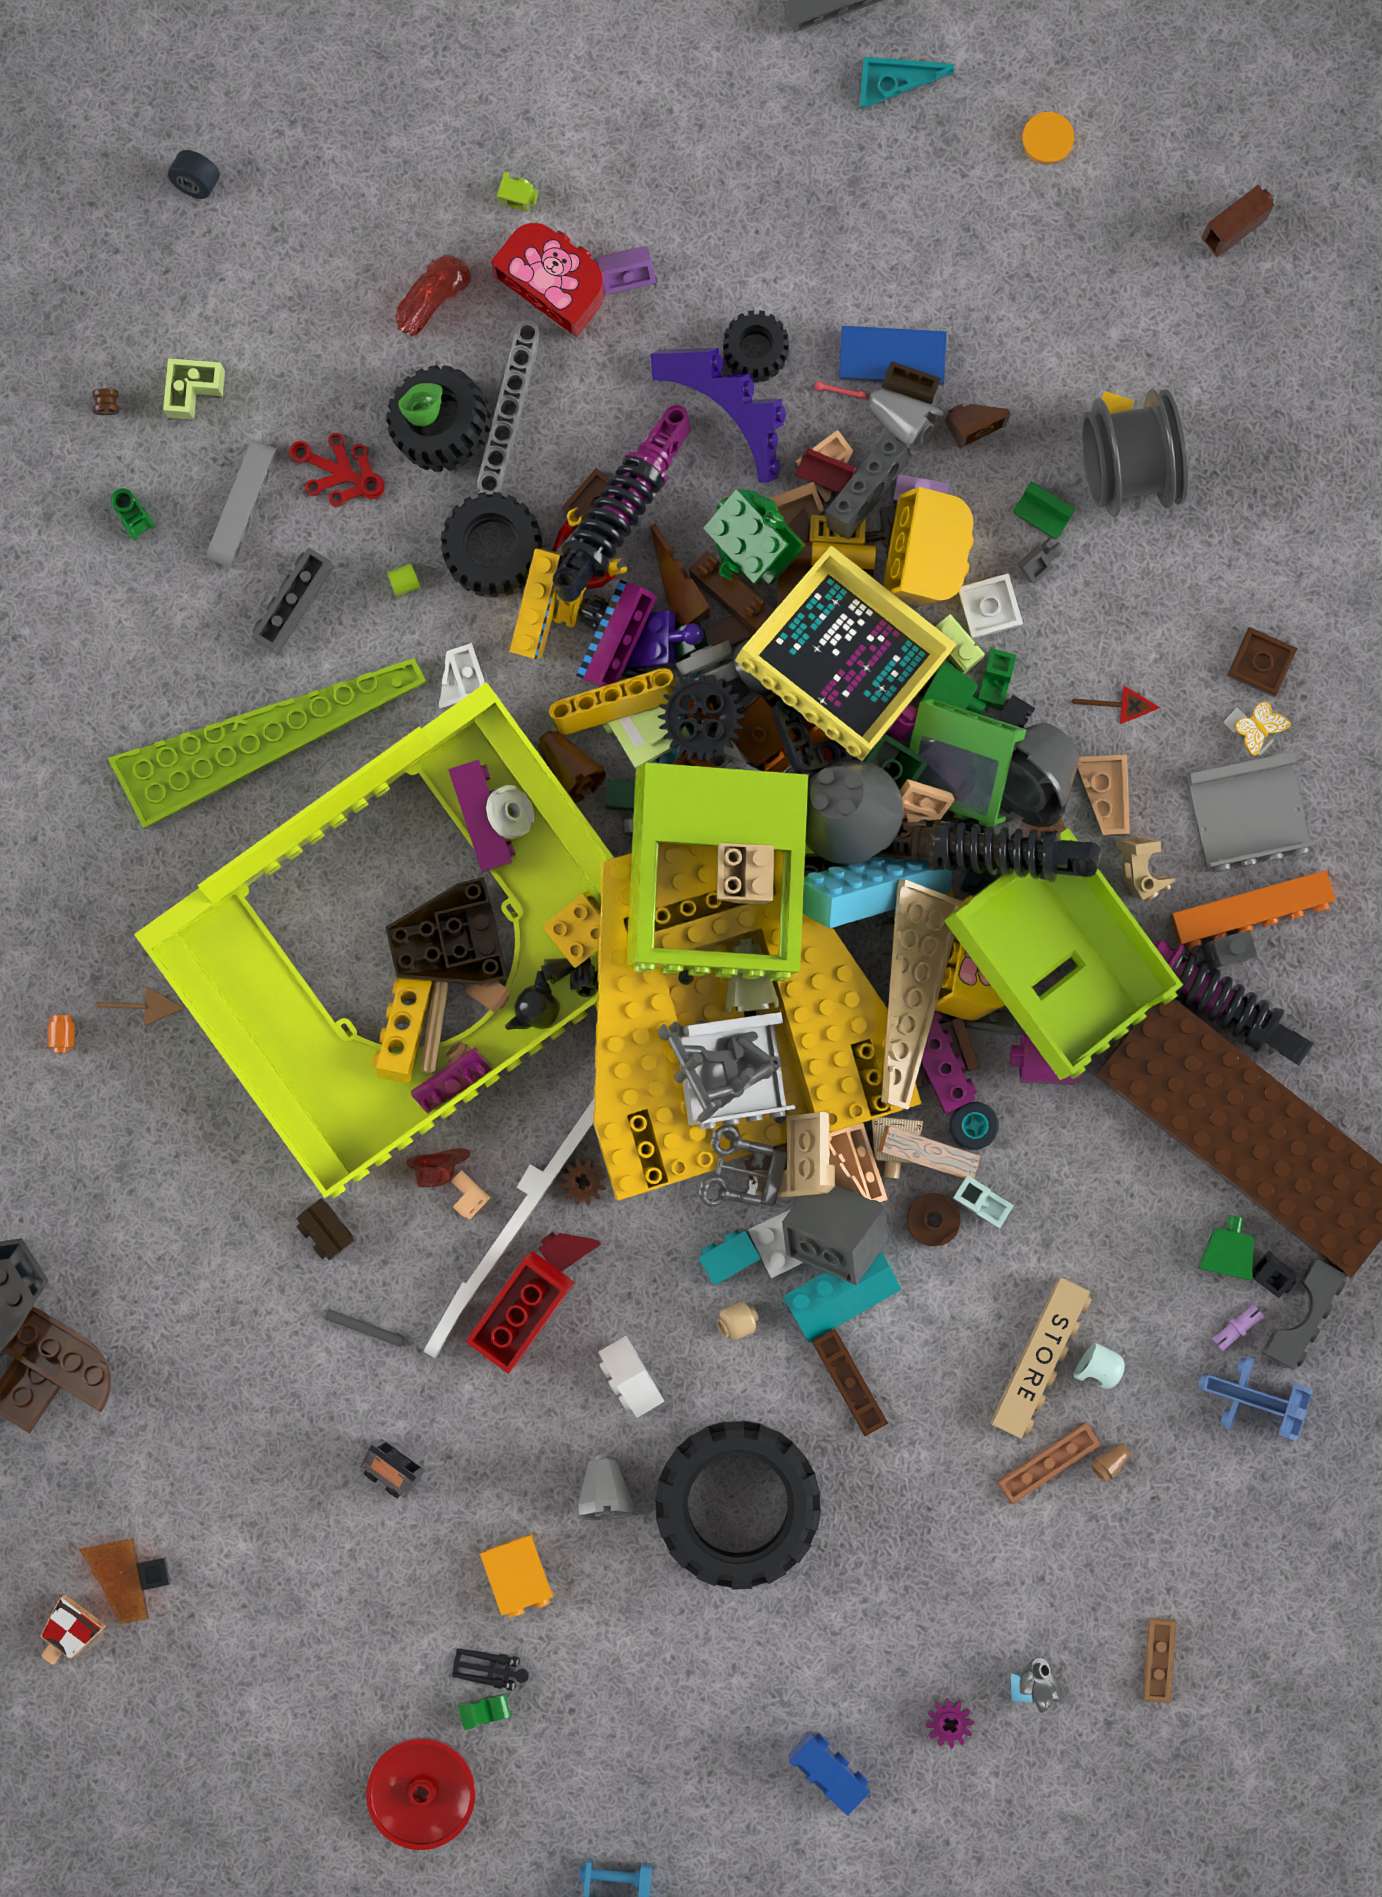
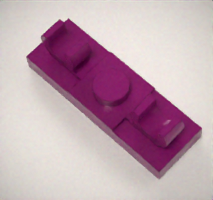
(451, 1080)

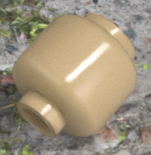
(737, 1321)

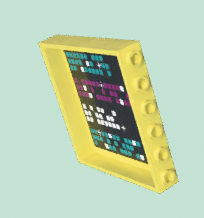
(845, 653)

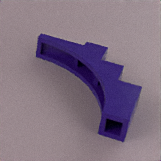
(734, 393)

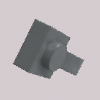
(1037, 562)

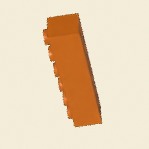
(1252, 908)

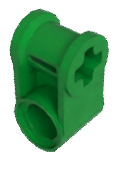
(133, 517)

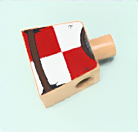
(69, 1630)

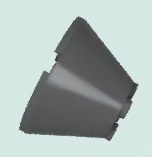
(852, 812)

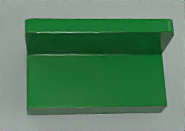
(1044, 510)

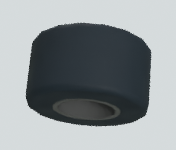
(193, 174)

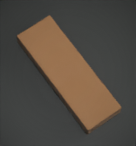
(1159, 1660)

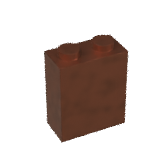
(1238, 220)

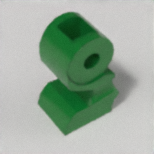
(484, 1711)

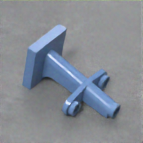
(1292, 1410)

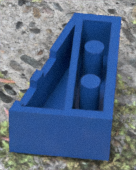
(829, 1772)

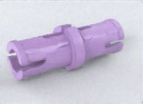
(1237, 1327)

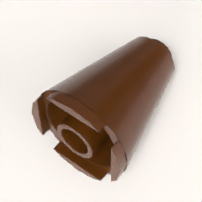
(570, 765)

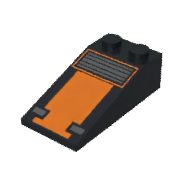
(391, 1468)

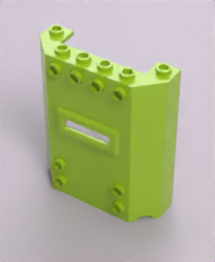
(1030, 926)

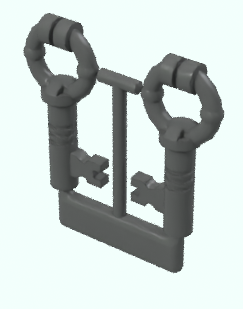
(773, 1177)

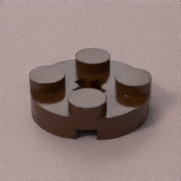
(918, 1218)

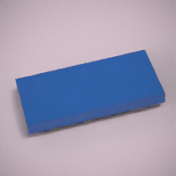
(869, 350)

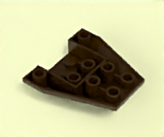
(449, 938)

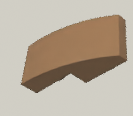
(490, 995)

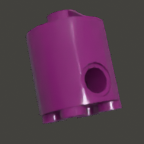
(1033, 1066)

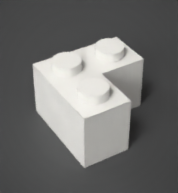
(629, 1377)

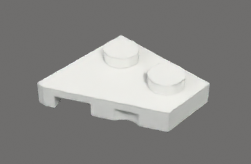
(460, 676)

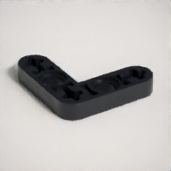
(810, 751)

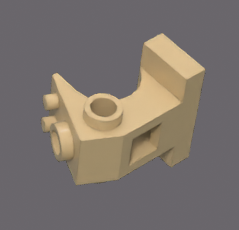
(1135, 857)

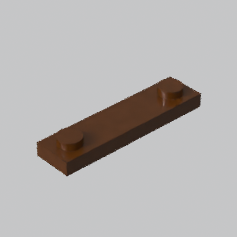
(849, 1382)

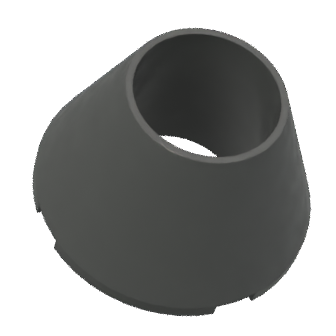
(1040, 775)

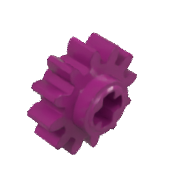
(946, 1733)

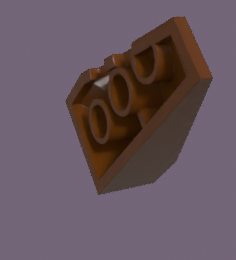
(681, 594)

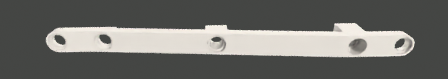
(533, 1183)

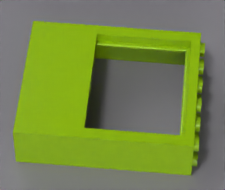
(707, 809)

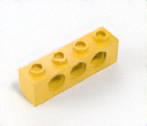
(400, 1066)

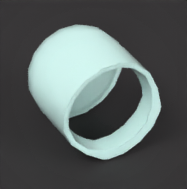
(1103, 1365)

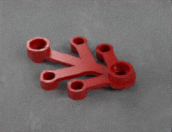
(341, 472)

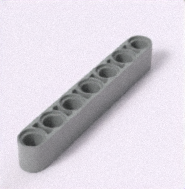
(509, 397)

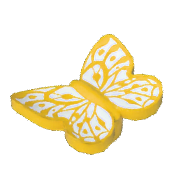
(1259, 726)

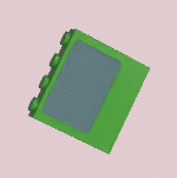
(965, 757)

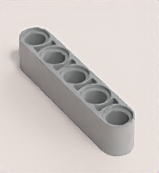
(241, 502)

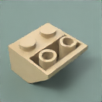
(745, 873)

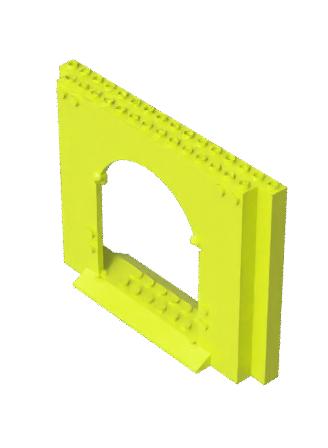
(269, 1023)

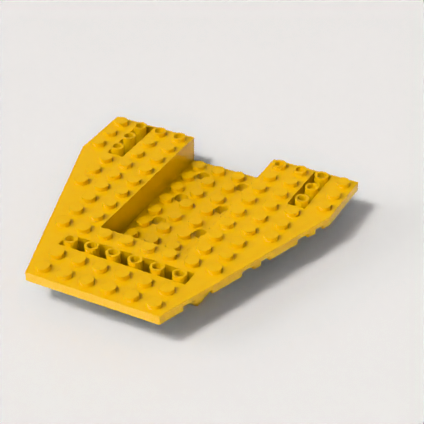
(826, 1045)

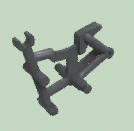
(738, 1047)

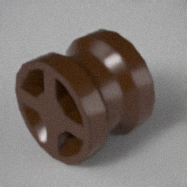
(105, 401)

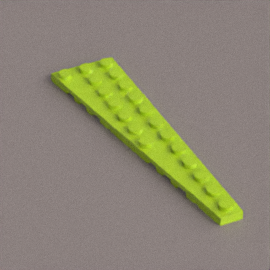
(204, 761)

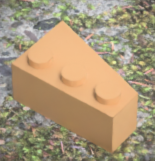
(855, 1162)

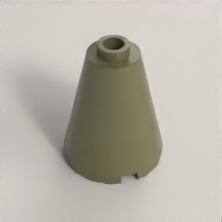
(749, 993)

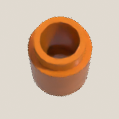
(61, 1033)

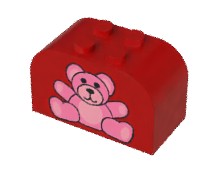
(551, 275)

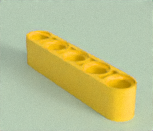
(612, 701)

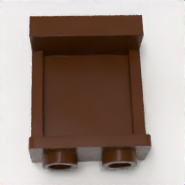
(961, 1046)

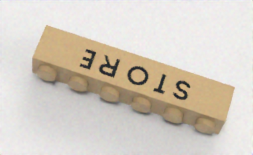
(1040, 1358)

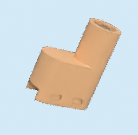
(473, 1198)

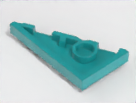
(891, 77)

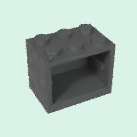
(836, 1232)

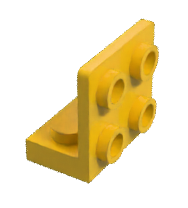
(577, 929)

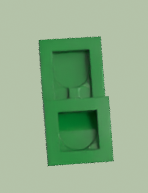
(996, 678)

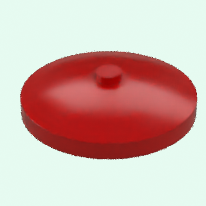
(421, 1793)

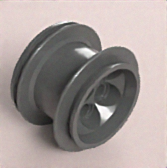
(1135, 452)

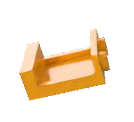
(516, 1576)

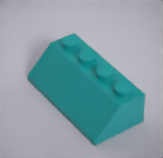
(830, 1301)

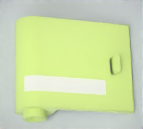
(641, 735)

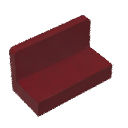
(824, 471)

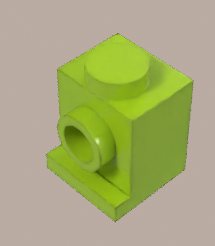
(516, 193)

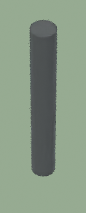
(363, 1327)

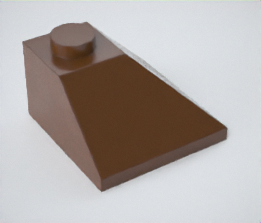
(975, 422)

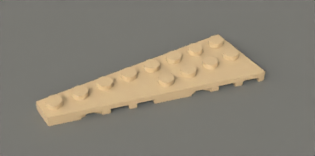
(917, 972)

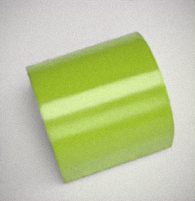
(403, 580)

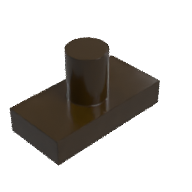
(911, 382)

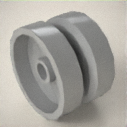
(708, 662)

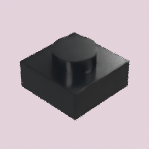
(153, 1573)

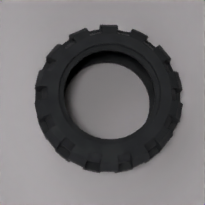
(748, 1568)

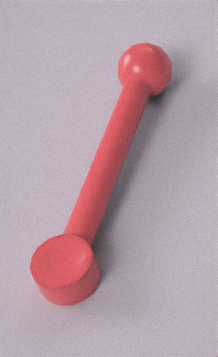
(819, 385)

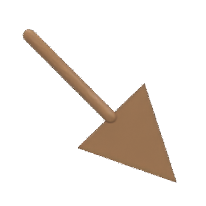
(155, 1006)

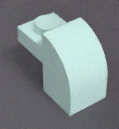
(983, 1202)

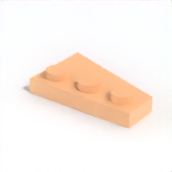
(1108, 791)

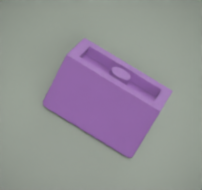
(626, 270)

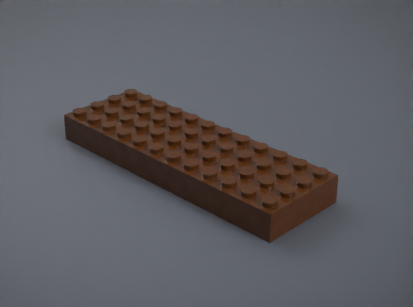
(1251, 1132)

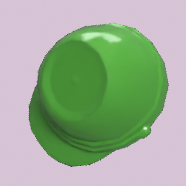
(421, 404)

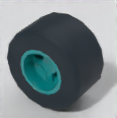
(983, 1125)

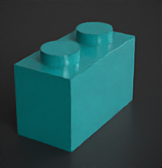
(728, 1257)

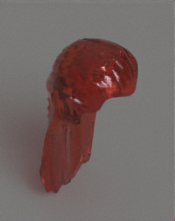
(441, 281)

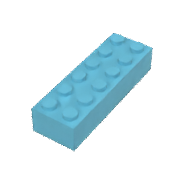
(865, 888)

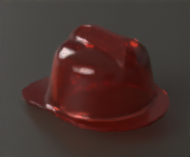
(438, 1167)

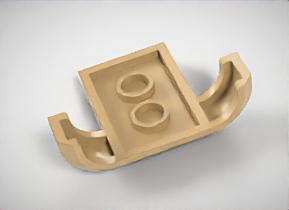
(807, 1158)

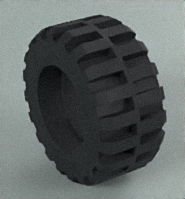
(456, 442)
(478, 512)

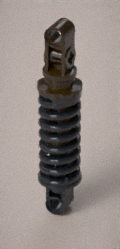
(994, 852)

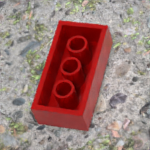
(520, 1312)

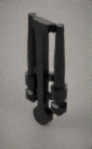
(520, 1675)

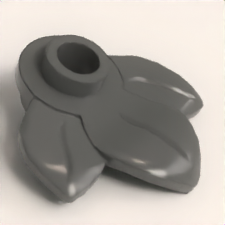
(1041, 1684)

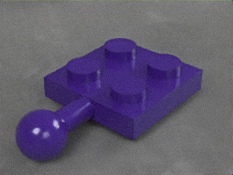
(658, 639)

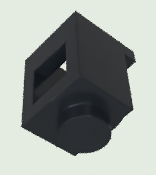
(1015, 712)
(1276, 1285)

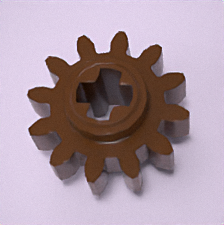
(592, 1176)

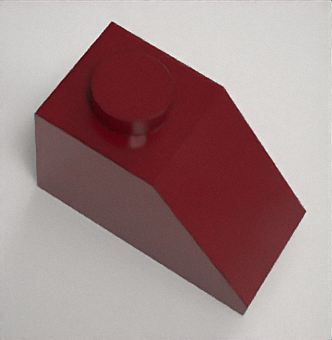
(566, 1249)

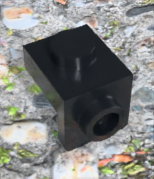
(974, 882)

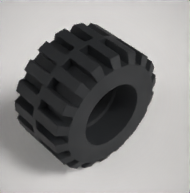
(760, 325)

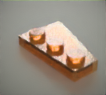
(118, 1574)

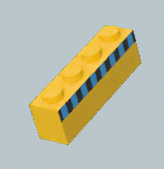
(537, 605)

